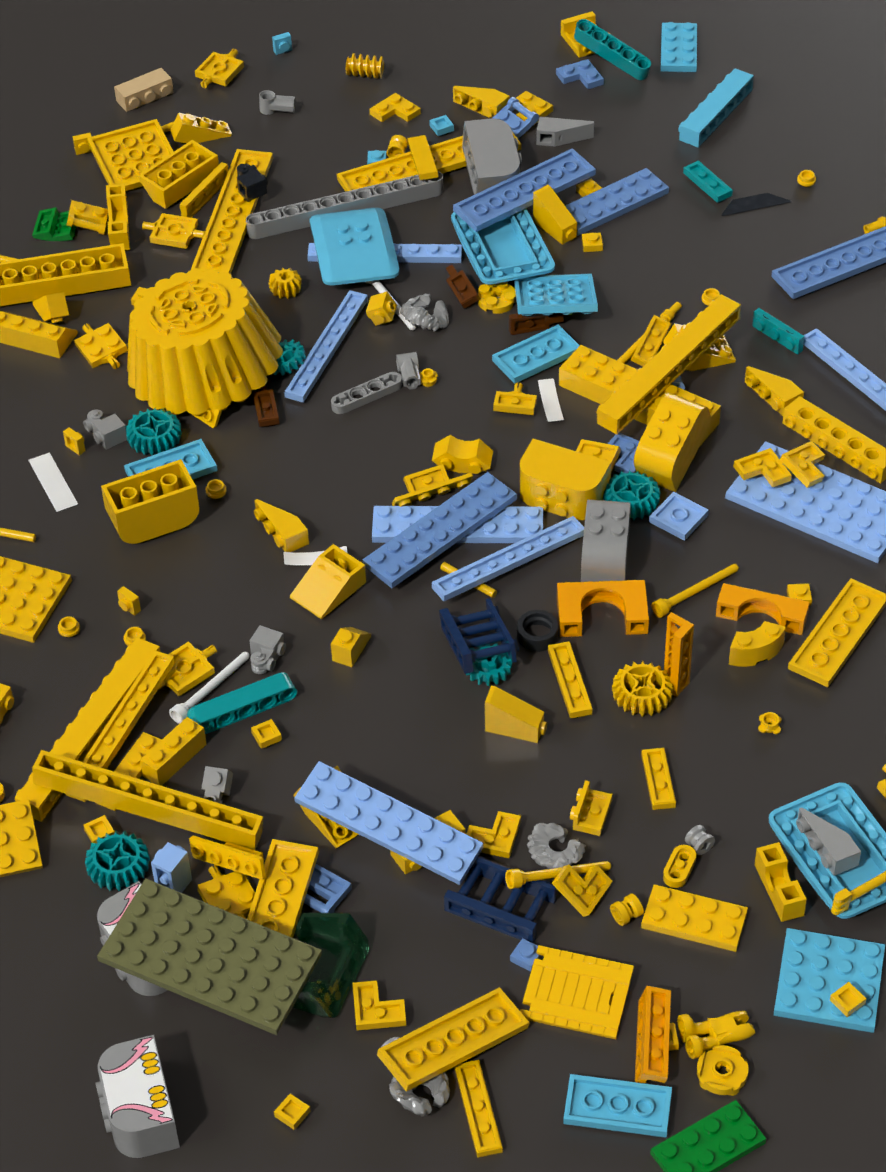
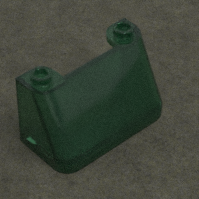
(343, 953)

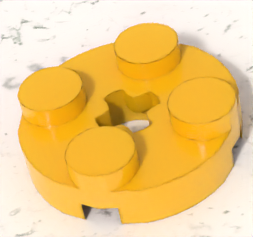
(488, 298)
(717, 1083)

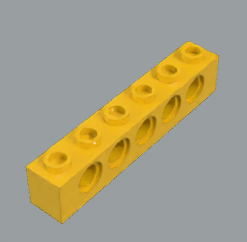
(836, 438)

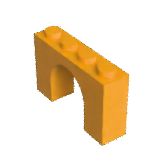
(626, 595)

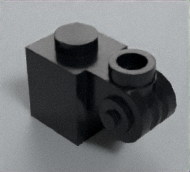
(251, 182)

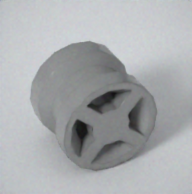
(699, 839)

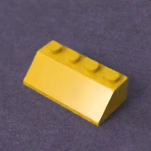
(178, 173)
(35, 334)

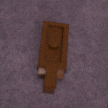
(461, 287)
(522, 324)
(265, 407)

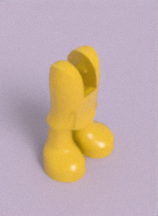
(721, 1030)

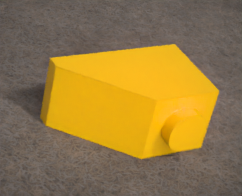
(52, 307)
(348, 645)

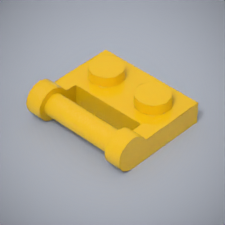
(87, 216)

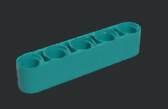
(612, 49)
(243, 702)

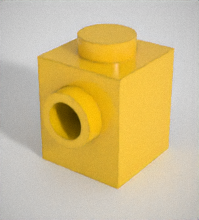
(381, 308)

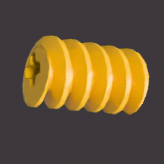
(365, 66)

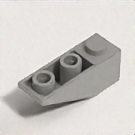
(563, 131)
(832, 844)

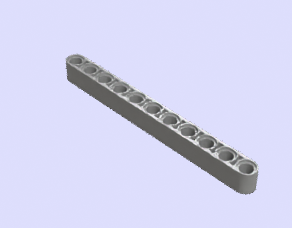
(376, 196)

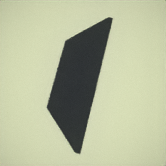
(753, 202)

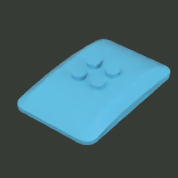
(354, 246)
(505, 249)
(845, 810)

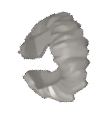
(415, 313)
(546, 857)
(420, 1106)

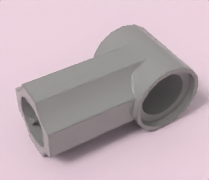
(270, 103)
(409, 368)

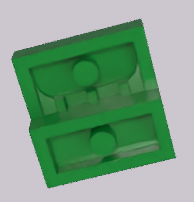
(52, 226)

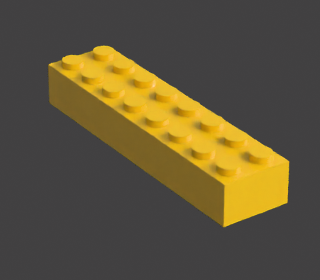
(64, 272)
(599, 376)

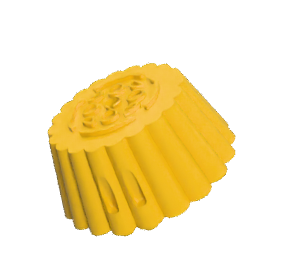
(199, 343)

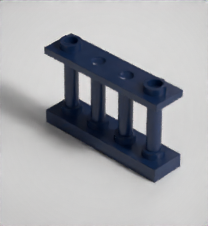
(461, 646)
(495, 918)

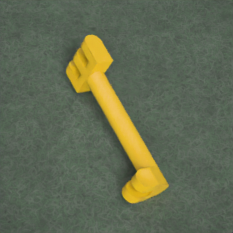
(844, 897)

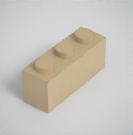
(143, 89)

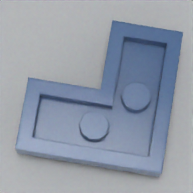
(580, 71)
(628, 447)

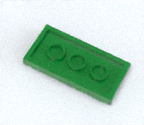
(710, 1142)

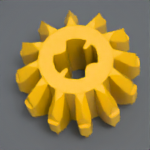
(285, 283)

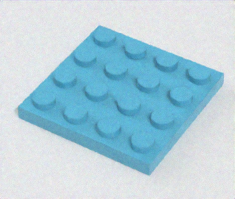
(556, 294)
(820, 965)

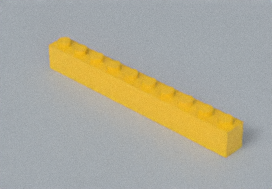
(668, 364)
(90, 721)
(147, 800)

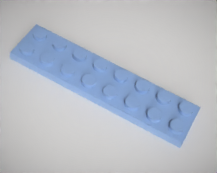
(507, 526)
(389, 822)

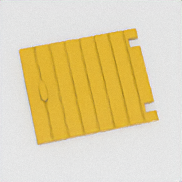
(576, 992)

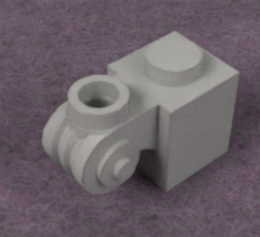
(107, 430)
(265, 648)
(216, 783)

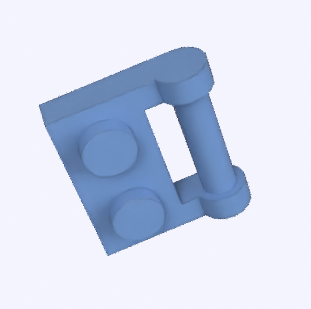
(517, 125)
(329, 887)

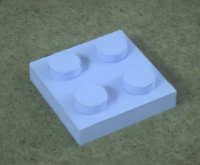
(678, 516)

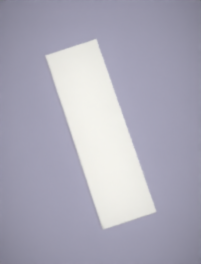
(53, 482)

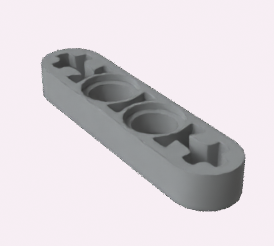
(345, 402)

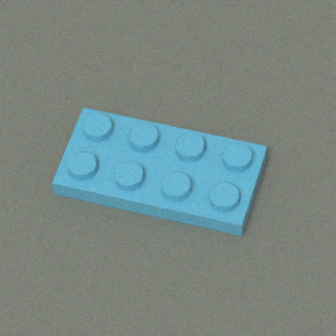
(679, 47)
(535, 353)
(193, 454)
(617, 1105)

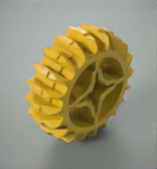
(642, 681)

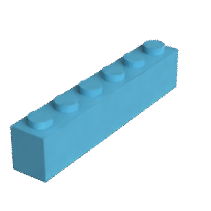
(716, 107)

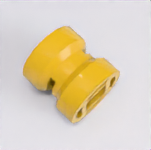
(397, 146)
(626, 909)

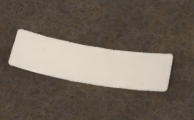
(550, 400)
(303, 558)

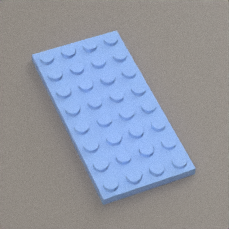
(833, 510)

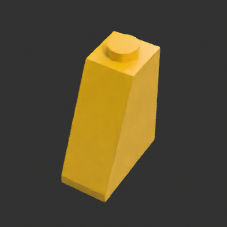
(553, 215)
(513, 716)

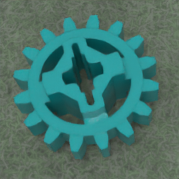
(292, 356)
(491, 667)

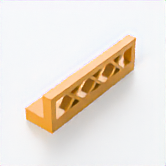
(678, 652)
(653, 1035)

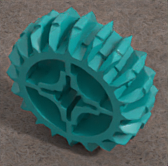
(153, 431)
(634, 488)
(115, 854)

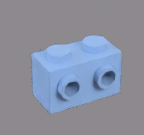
(172, 867)

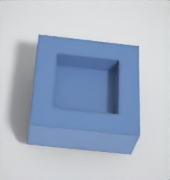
(525, 954)

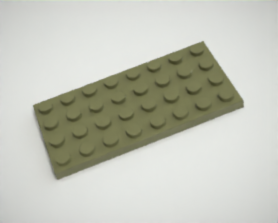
(210, 956)

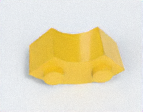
(462, 455)
(756, 645)

